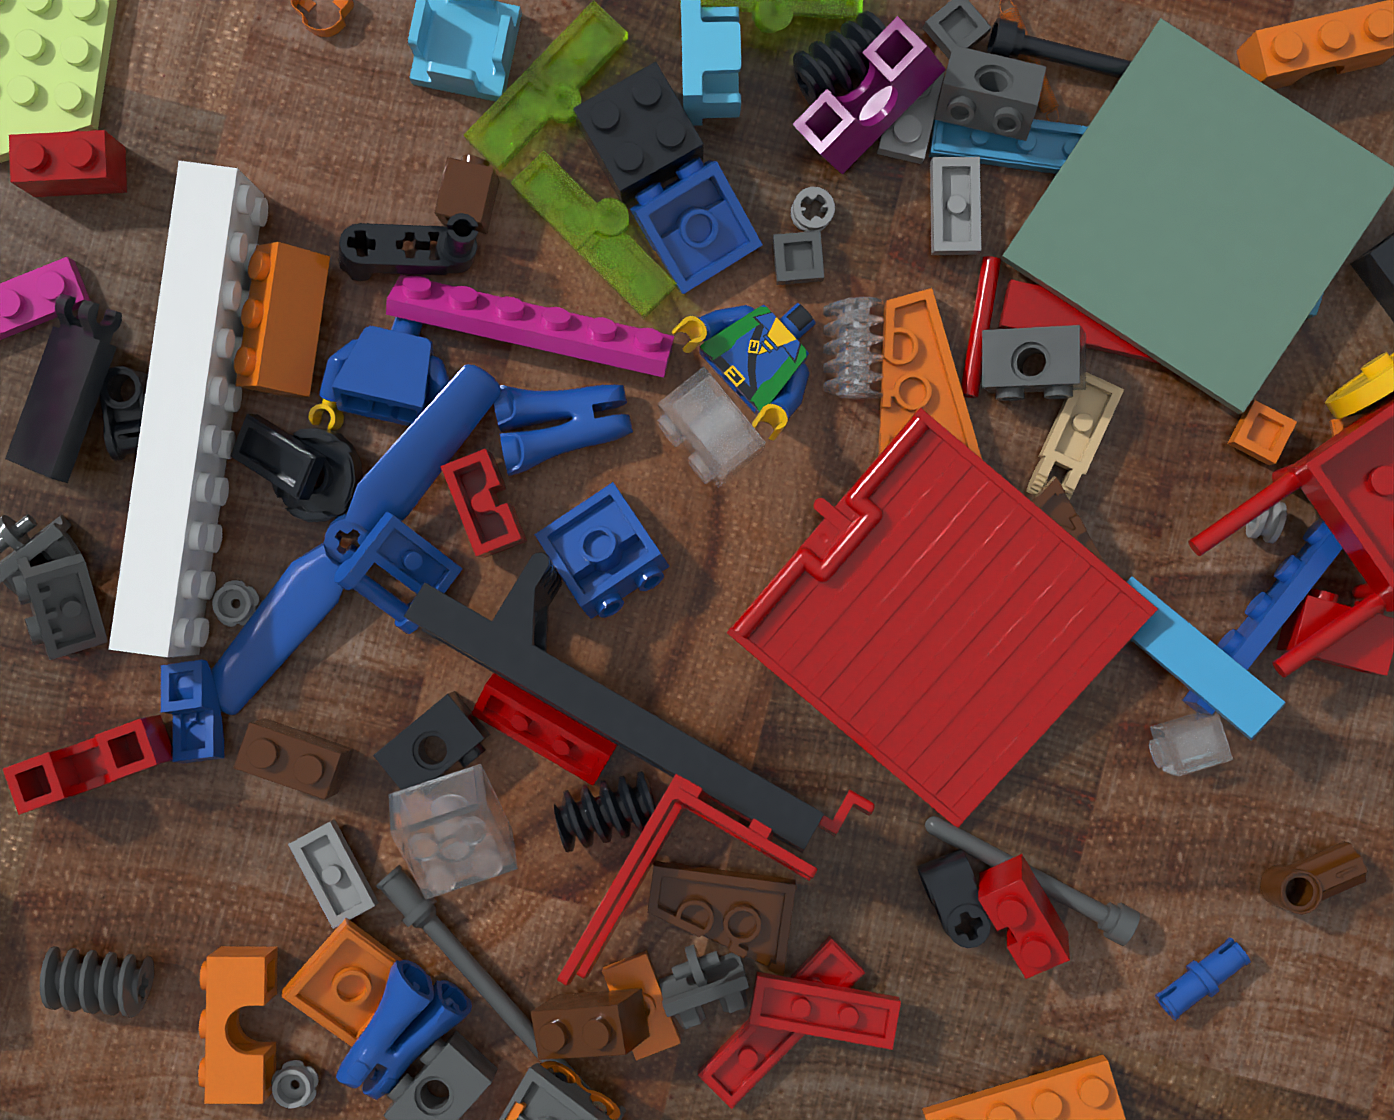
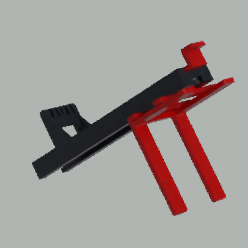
(517, 651)

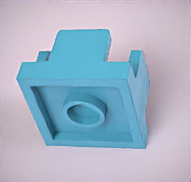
(463, 46)
(710, 61)

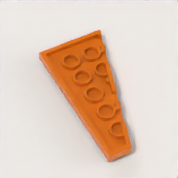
(920, 370)

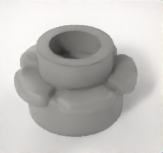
(224, 598)
(285, 1093)

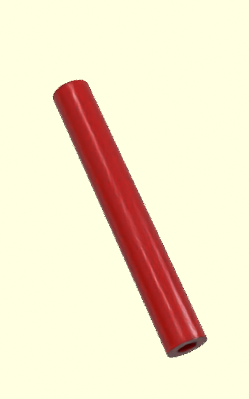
(980, 321)

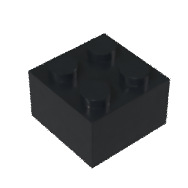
(638, 132)

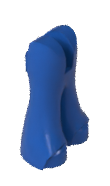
(524, 408)
(402, 1028)

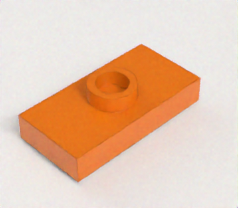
(639, 973)

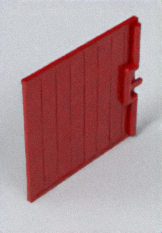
(940, 618)

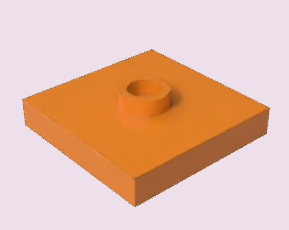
(342, 981)

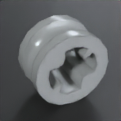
(808, 195)
(1268, 524)

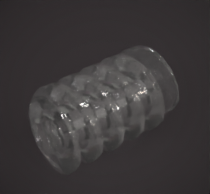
(852, 348)

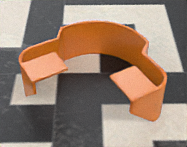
(345, 8)

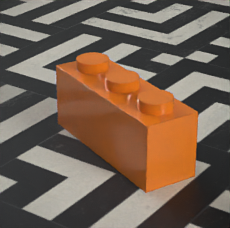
(281, 320)

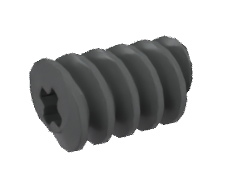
(95, 985)

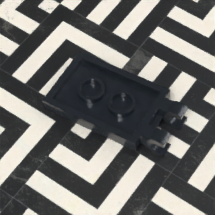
(65, 390)

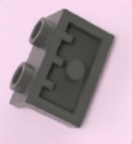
(61, 605)

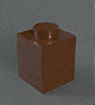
(468, 188)

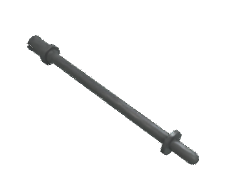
(422, 914)

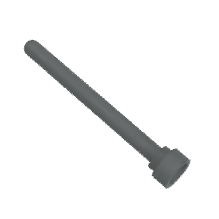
(1116, 921)

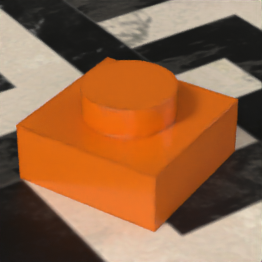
(1262, 432)

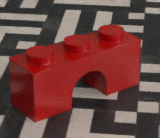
(89, 764)

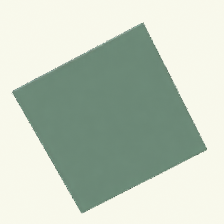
(1201, 216)

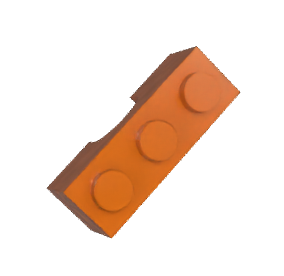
(1340, 39)
(235, 1065)

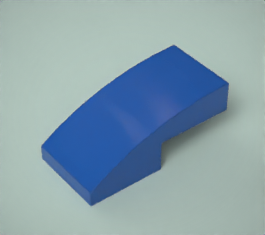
(193, 701)

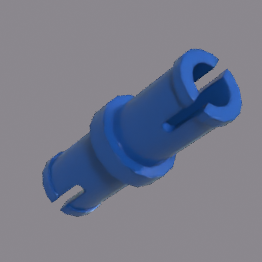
(1202, 978)

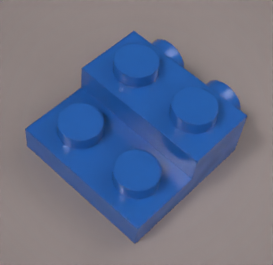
(695, 223)
(603, 552)

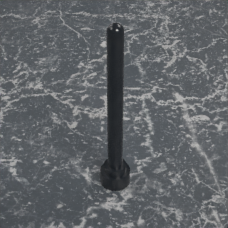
(1011, 41)

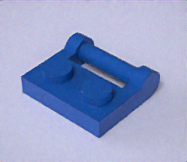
(404, 557)

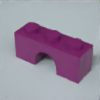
(897, 76)

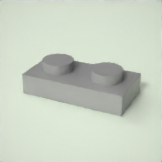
(910, 133)
(955, 206)
(333, 873)

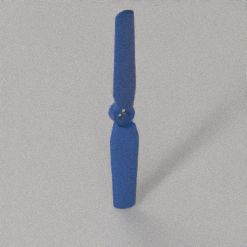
(308, 586)

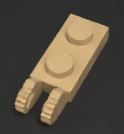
(1076, 434)

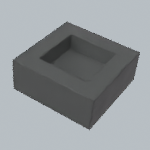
(956, 25)
(798, 257)

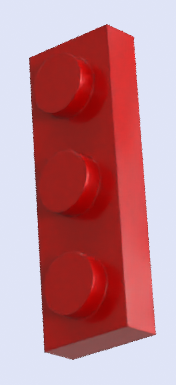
(543, 729)
(824, 1010)

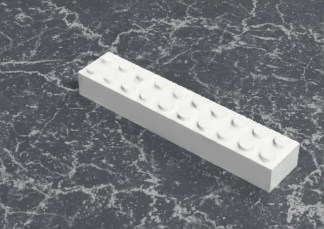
(187, 415)

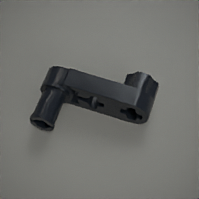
(383, 246)

